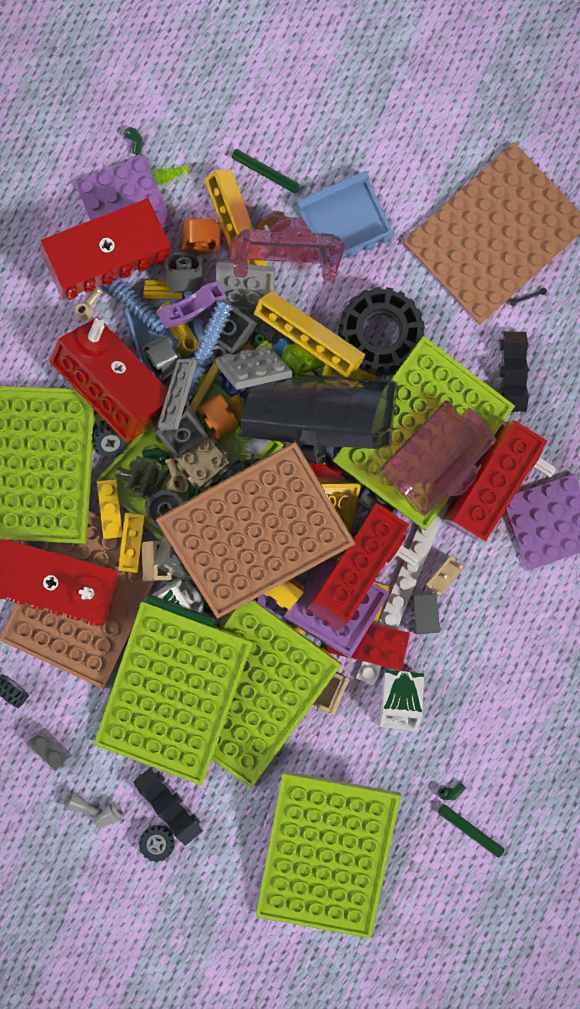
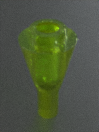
(166, 175)

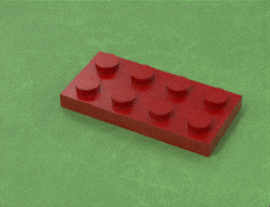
(381, 647)

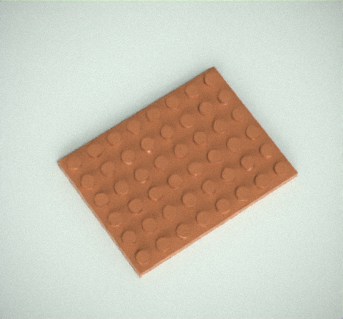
(496, 233)
(256, 530)
(73, 645)

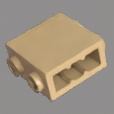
(204, 463)

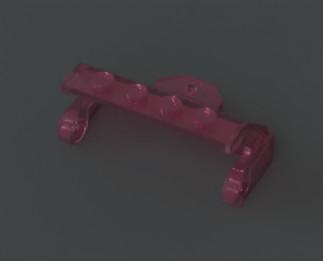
(286, 244)
(439, 457)

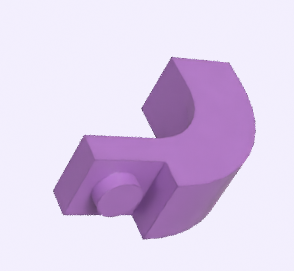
(193, 306)

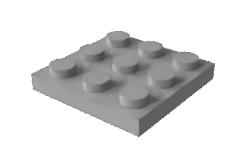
(247, 291)
(253, 367)

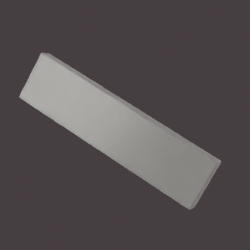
(177, 394)

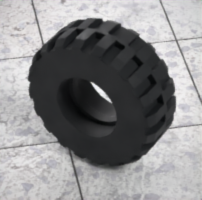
(387, 303)

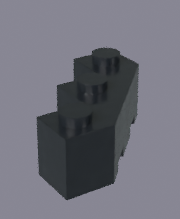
(514, 369)
(168, 805)

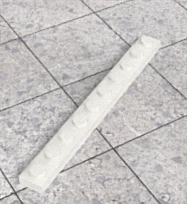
(402, 590)

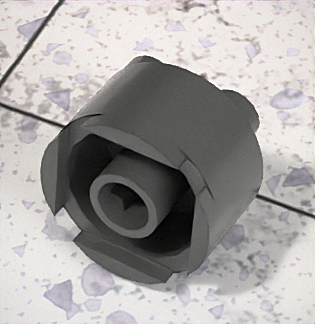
(184, 272)
(161, 356)
(160, 501)

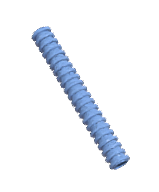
(137, 305)
(208, 343)

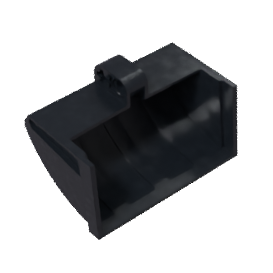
(321, 413)

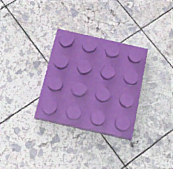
(121, 188)
(547, 521)
(349, 636)

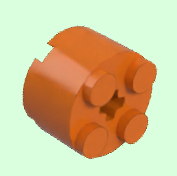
(200, 235)
(218, 417)

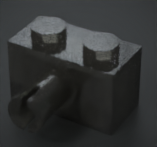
(141, 477)

